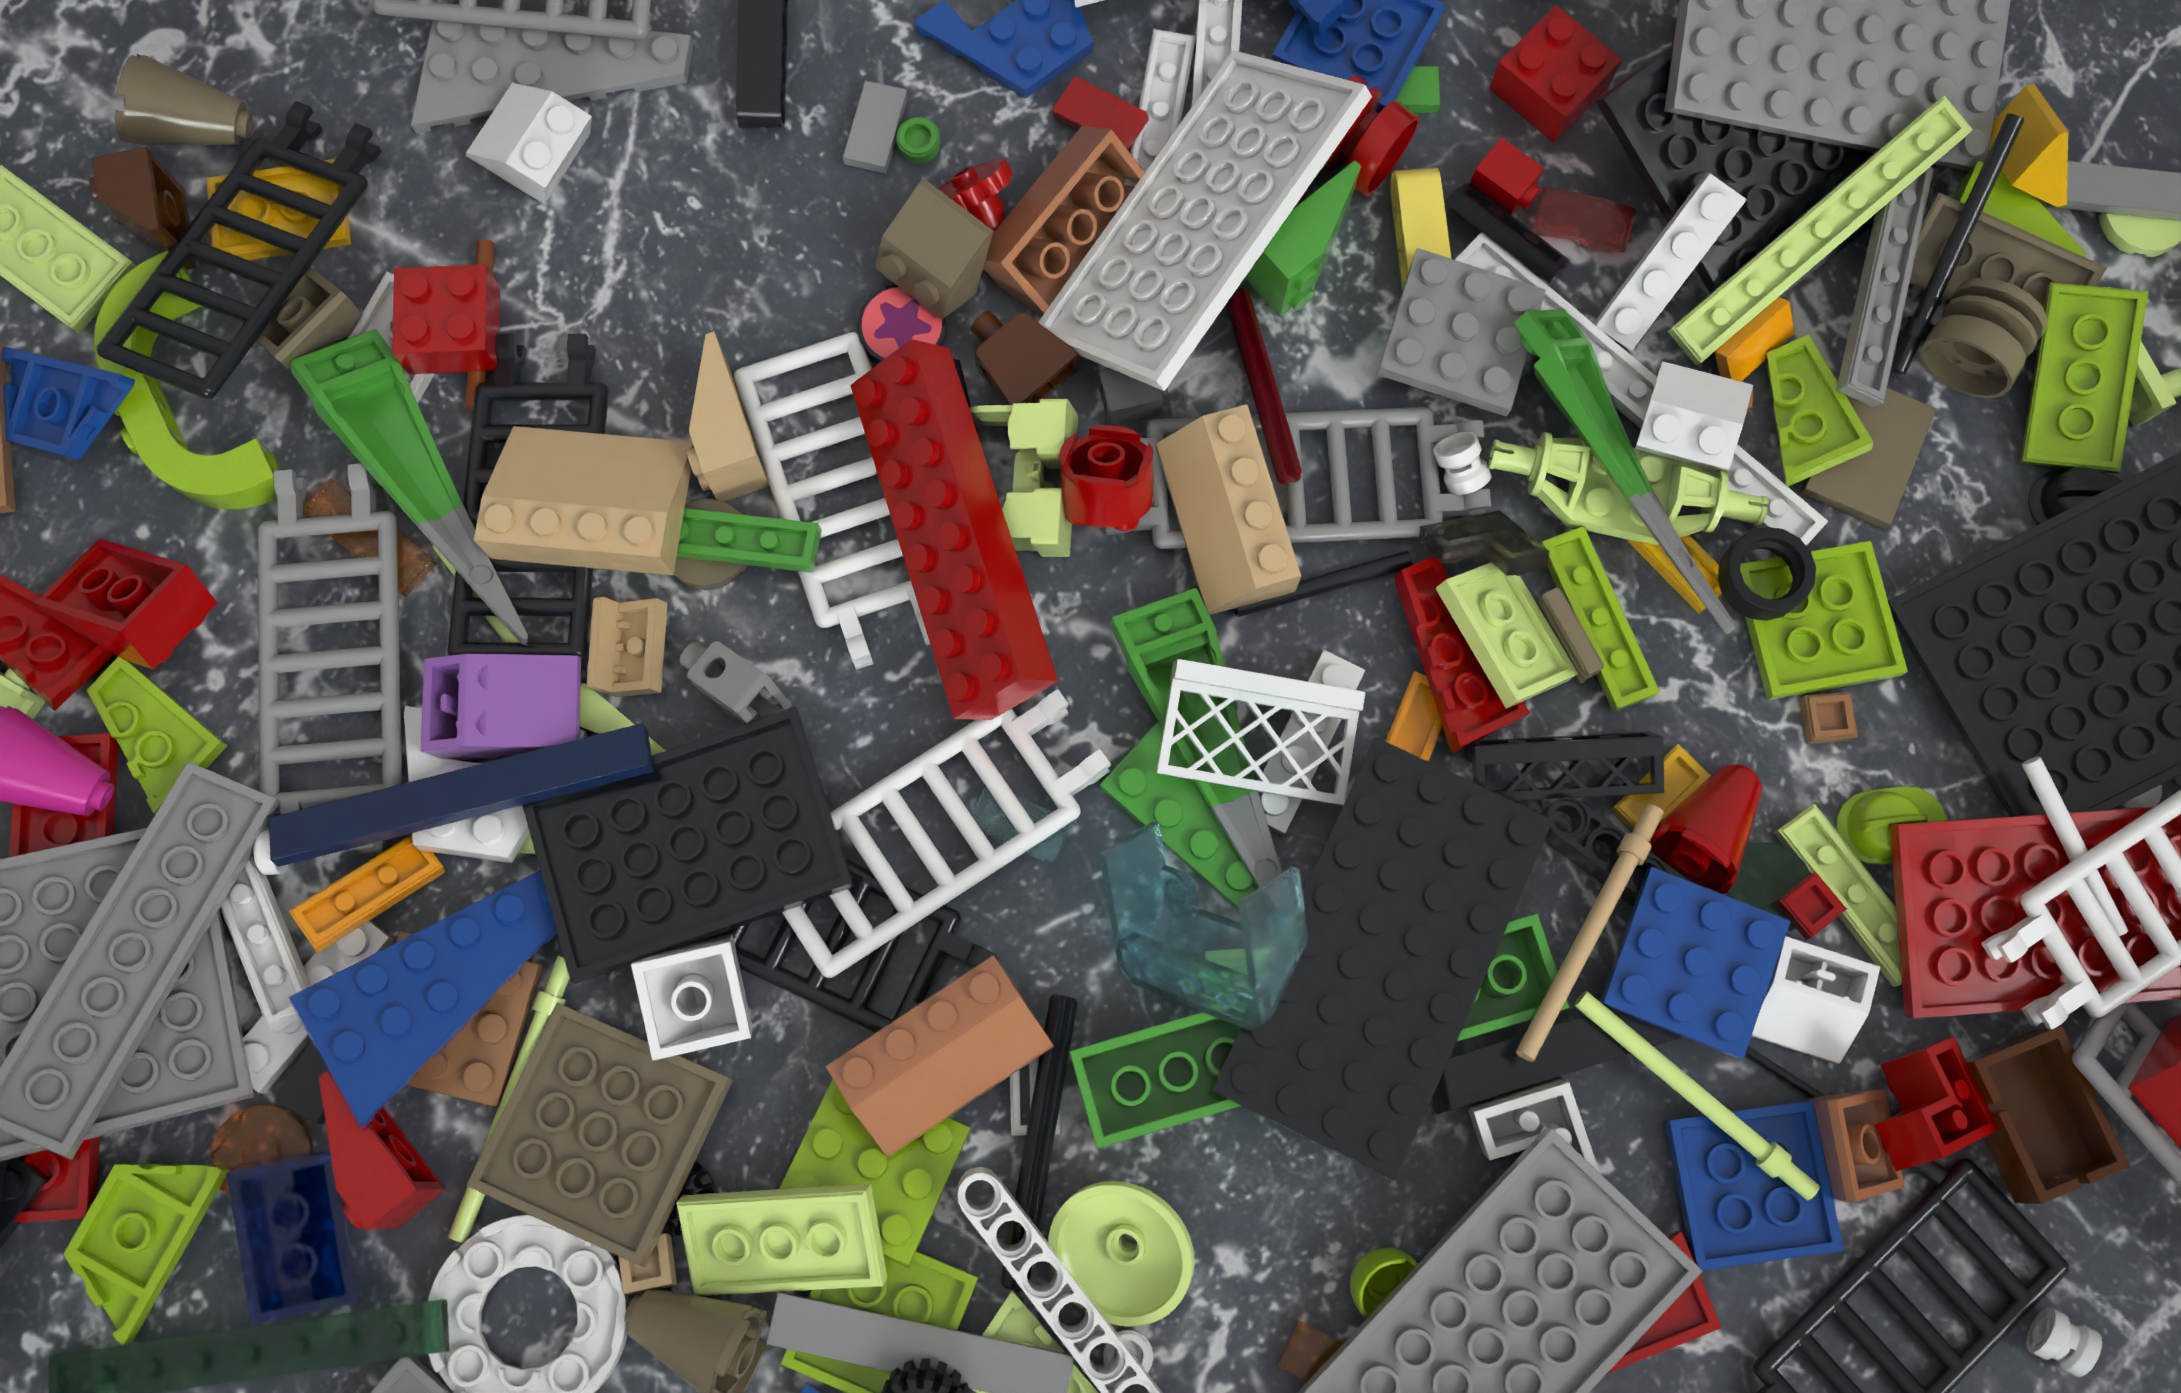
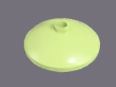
(1124, 1279)

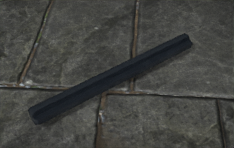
(1042, 1120)

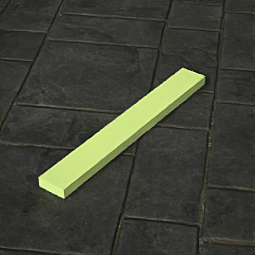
(1820, 230)

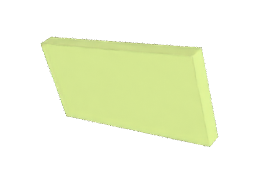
(54, 255)
(782, 1240)

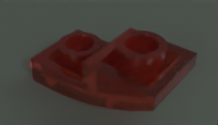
(1584, 218)

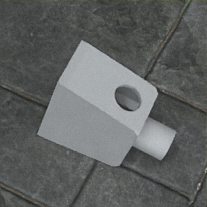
(732, 682)

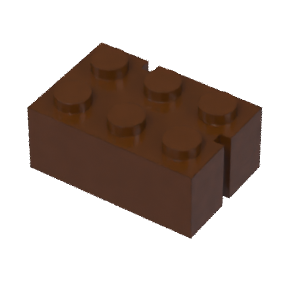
(2044, 1117)

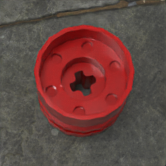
(1375, 140)

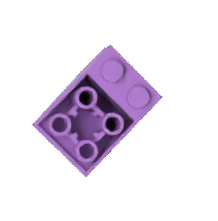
(499, 704)

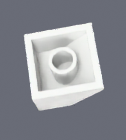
(531, 139)
(1694, 417)
(692, 997)

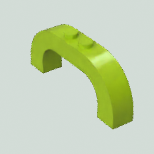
(220, 481)

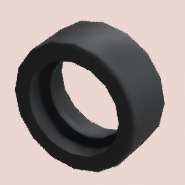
(1790, 549)

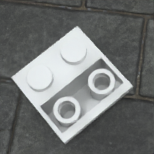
(1816, 1001)

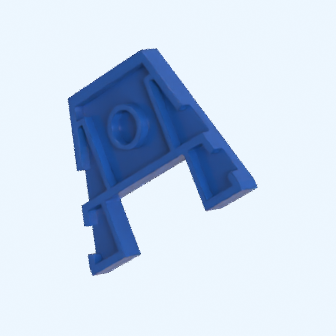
(1019, 45)

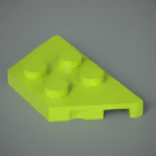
(139, 1235)

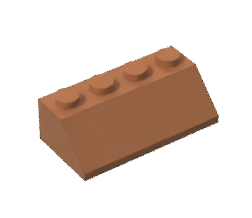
(1061, 217)
(939, 1056)

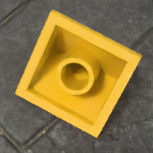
(2040, 151)

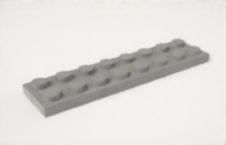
(129, 959)

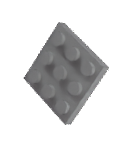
(1459, 332)

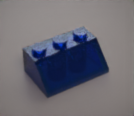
(291, 1236)

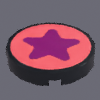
(893, 319)

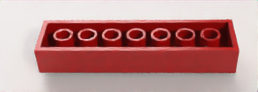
(952, 532)

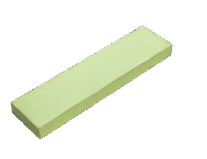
(1869, 911)

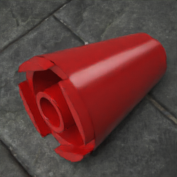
(1711, 828)

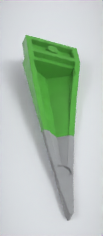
(1577, 387)
(373, 412)
(1183, 630)

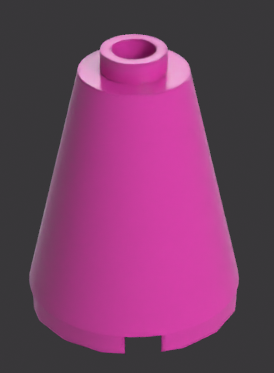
(46, 770)

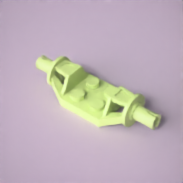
(1602, 508)

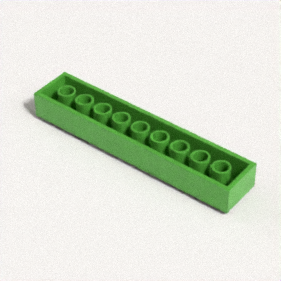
(1168, 1070)

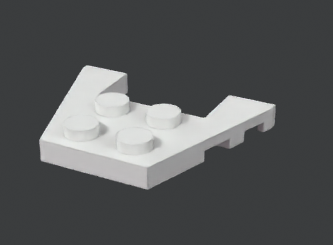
(488, 836)

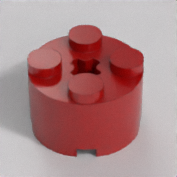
(1107, 478)

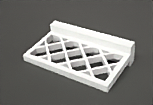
(1266, 691)

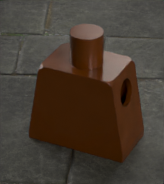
(1021, 358)

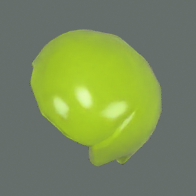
(1378, 1276)

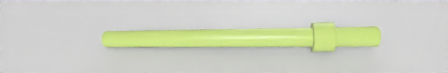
(544, 1007)
(1770, 1157)

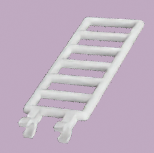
(786, 494)
(950, 886)
(2040, 924)

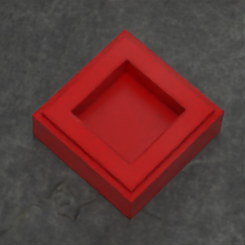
(1810, 905)

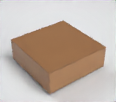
(1828, 718)

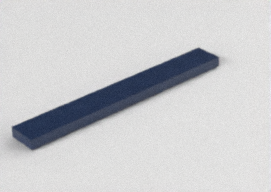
(460, 795)

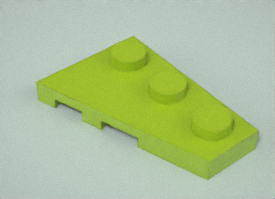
(1811, 417)
(151, 729)

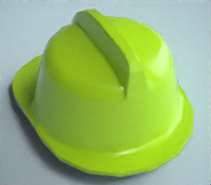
(1867, 815)

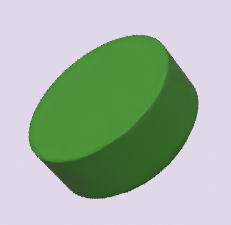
(918, 140)

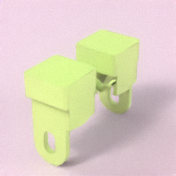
(1035, 507)

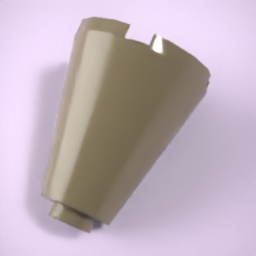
(176, 108)
(700, 1338)

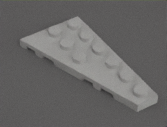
(475, 64)

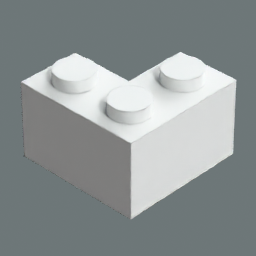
(1518, 1117)

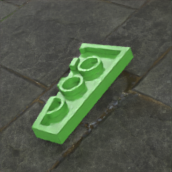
(1183, 814)

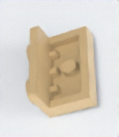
(627, 646)

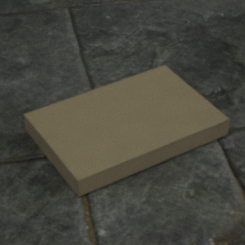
(1876, 480)

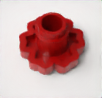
(978, 188)

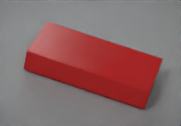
(1091, 106)

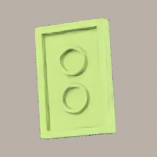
(1506, 633)

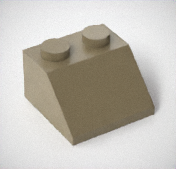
(935, 250)
(309, 319)

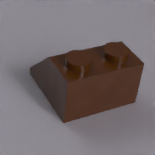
(142, 197)

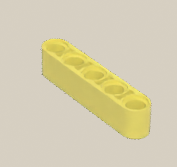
(1418, 215)

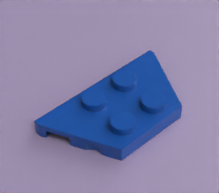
(58, 402)

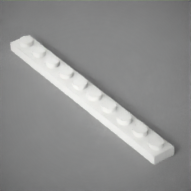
(1632, 388)

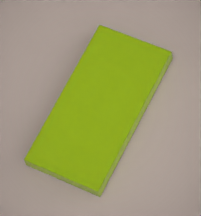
(2084, 377)

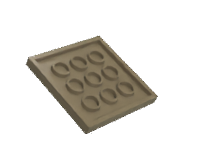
(600, 1135)

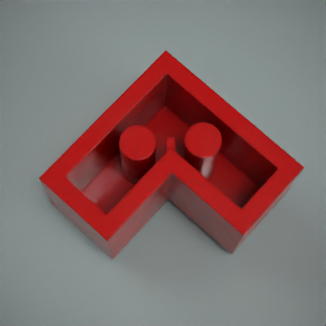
(1937, 1104)

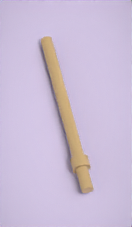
(1632, 852)

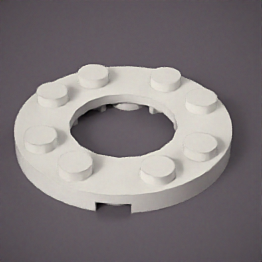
(521, 1243)

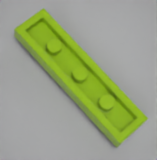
(1589, 592)

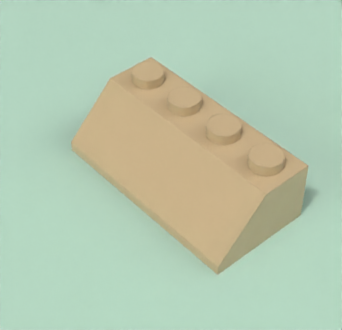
(1228, 511)

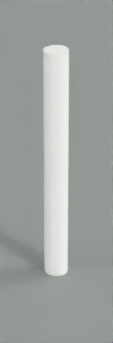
(2069, 835)

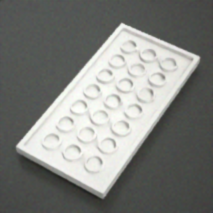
(1202, 215)

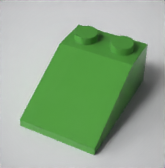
(1299, 249)

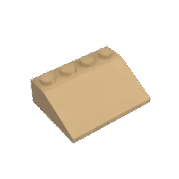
(586, 501)

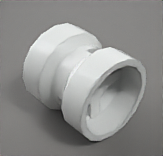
(1462, 463)
(2069, 1344)

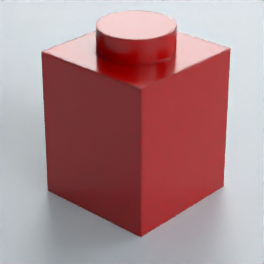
(1508, 177)

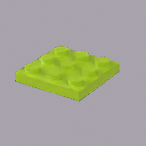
(1834, 635)
(903, 1185)
(922, 1293)

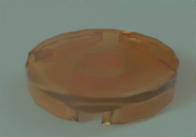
(257, 1135)

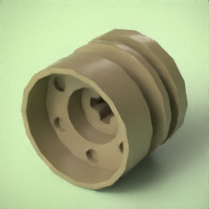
(1983, 337)

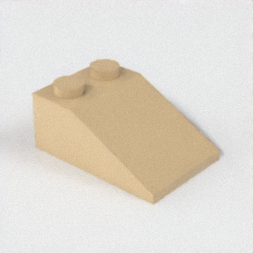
(721, 436)

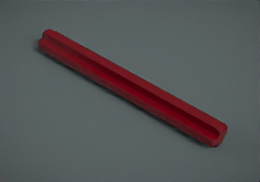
(1264, 388)

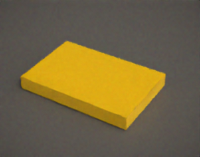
(275, 214)

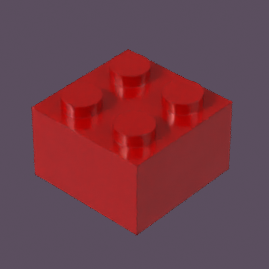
(1555, 73)
(445, 319)

